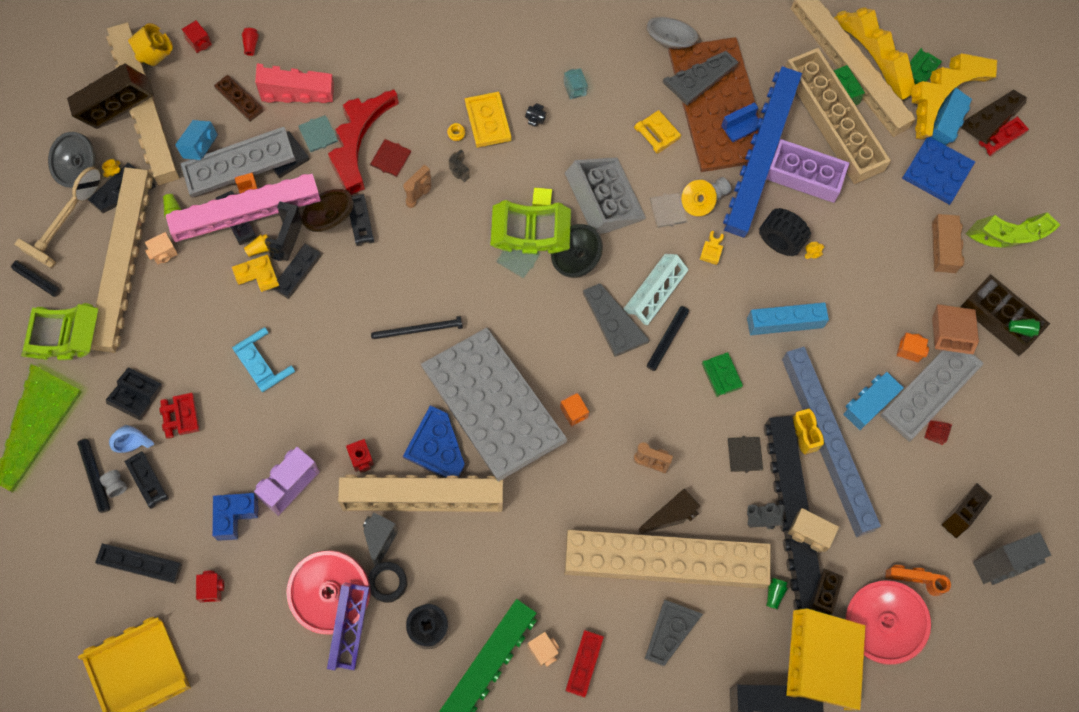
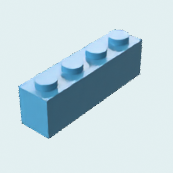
(787, 318)

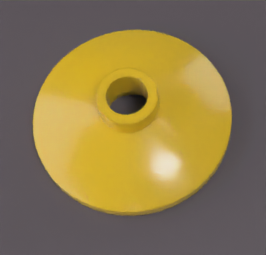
(691, 196)

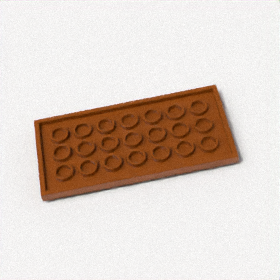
(707, 112)

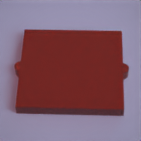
(390, 158)

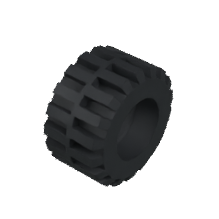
(784, 232)

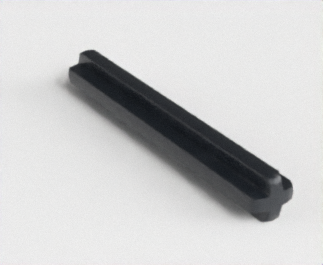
(667, 338)
(93, 475)

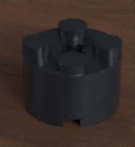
(423, 615)

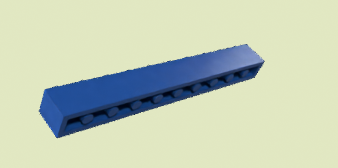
(762, 152)

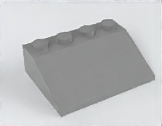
(604, 194)

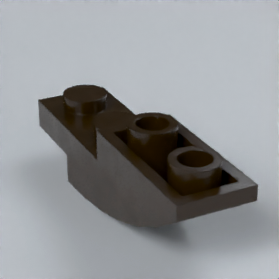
(826, 592)

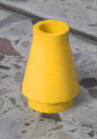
(257, 246)

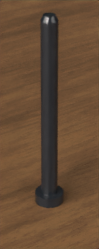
(418, 328)

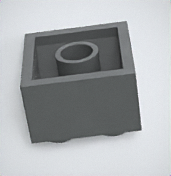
(379, 536)

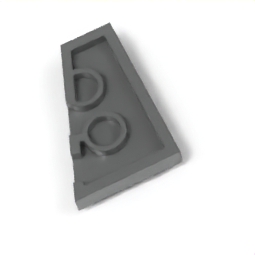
(669, 632)

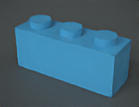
(951, 116)
(872, 400)

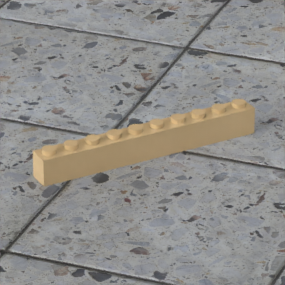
(844, 52)
(146, 113)
(120, 259)

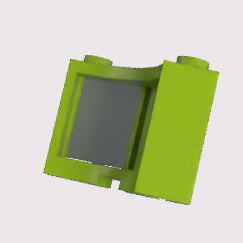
(530, 227)
(60, 332)

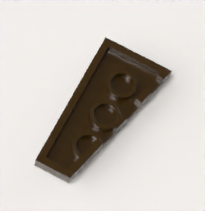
(989, 119)

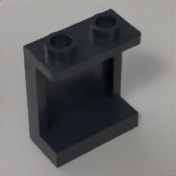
(282, 247)

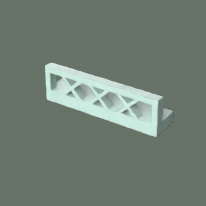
(655, 283)

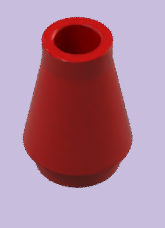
(250, 38)

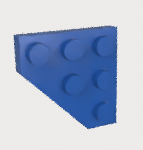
(436, 445)

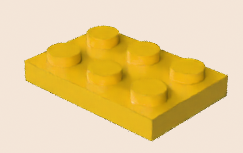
(487, 119)

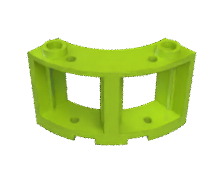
(1005, 234)

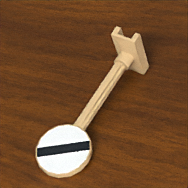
(82, 189)

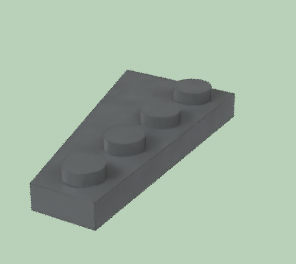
(695, 81)
(613, 321)

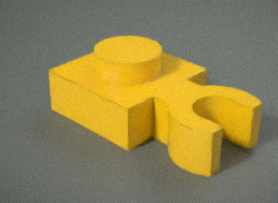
(712, 250)

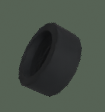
(402, 582)

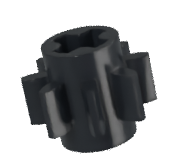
(535, 114)

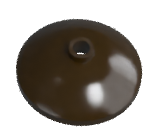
(329, 212)

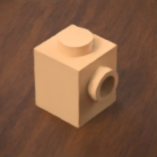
(160, 248)
(544, 649)

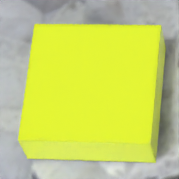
(541, 197)

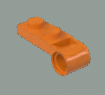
(918, 575)

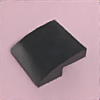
(134, 393)

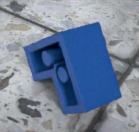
(230, 509)

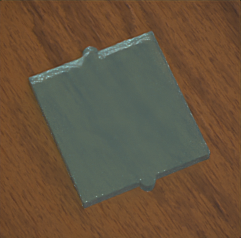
(318, 133)
(517, 262)

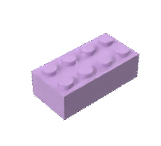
(807, 171)

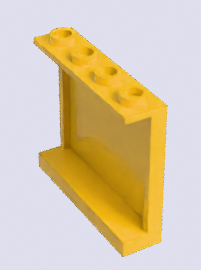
(826, 659)
(135, 669)

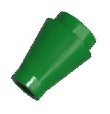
(1026, 327)
(776, 592)

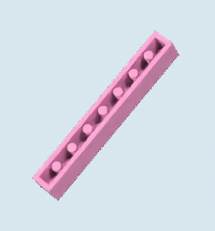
(241, 207)

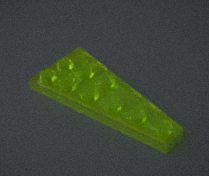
(36, 418)

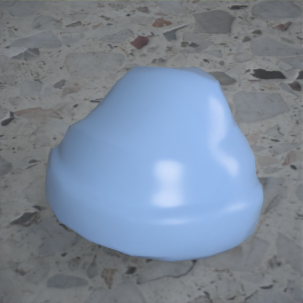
(128, 439)

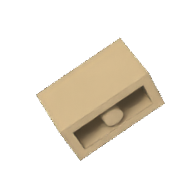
(813, 530)

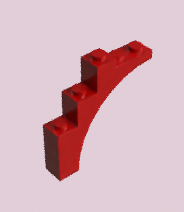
(350, 135)

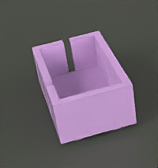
(287, 480)

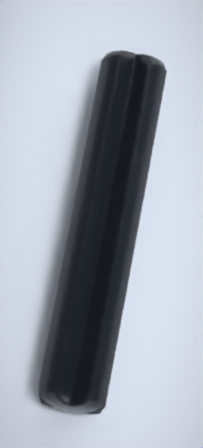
(35, 278)

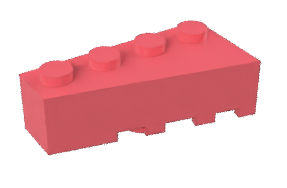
(293, 85)

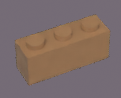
(947, 243)

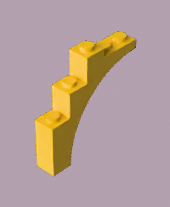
(880, 44)
(943, 80)

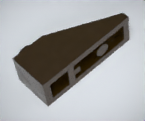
(966, 511)
(675, 512)

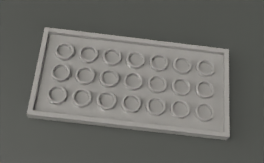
(493, 404)

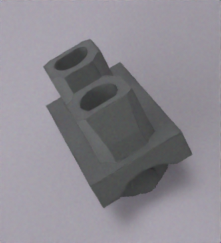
(765, 516)

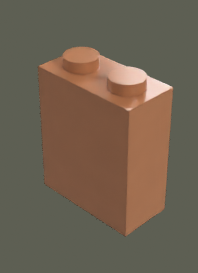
(955, 329)

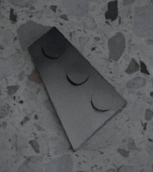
(107, 196)

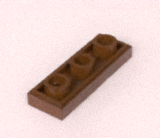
(238, 98)

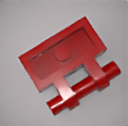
(185, 414)

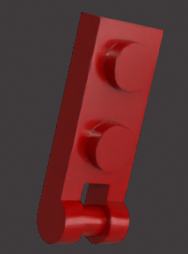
(1006, 135)

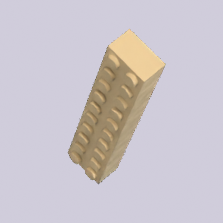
(667, 559)

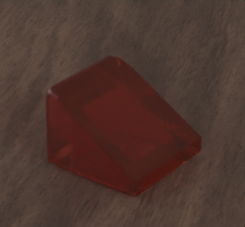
(938, 432)

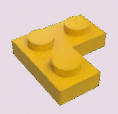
(258, 269)

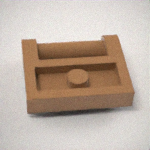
(417, 186)
(657, 459)

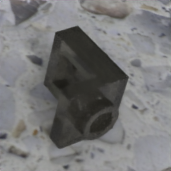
(458, 169)

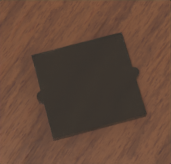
(745, 454)

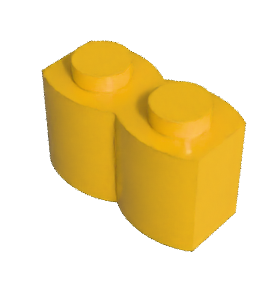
(809, 436)

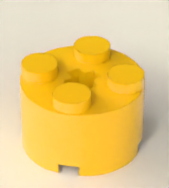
(150, 45)

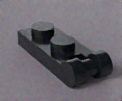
(360, 220)
(146, 479)

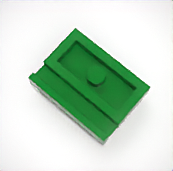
(923, 65)
(722, 374)

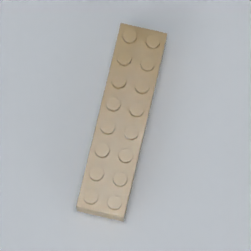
(838, 117)
(420, 494)

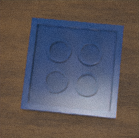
(938, 170)

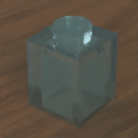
(575, 83)

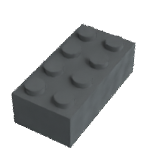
(1012, 559)

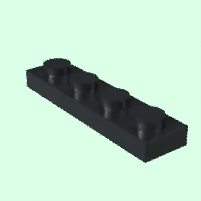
(138, 563)

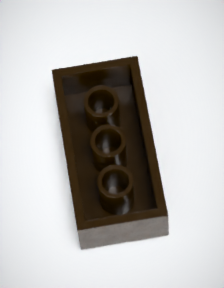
(110, 96)
(996, 307)

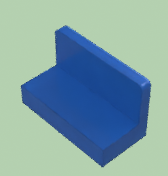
(741, 122)

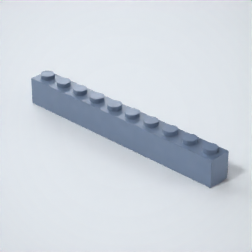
(834, 450)

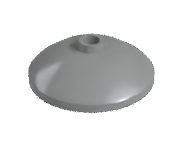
(671, 32)

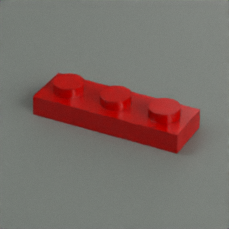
(584, 664)

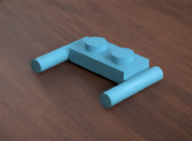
(255, 363)

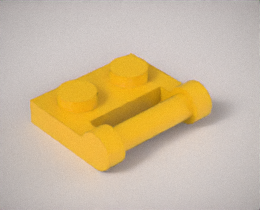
(661, 128)

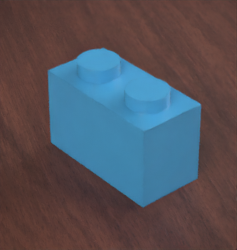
(196, 140)

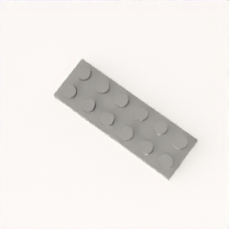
(245, 157)
(930, 392)

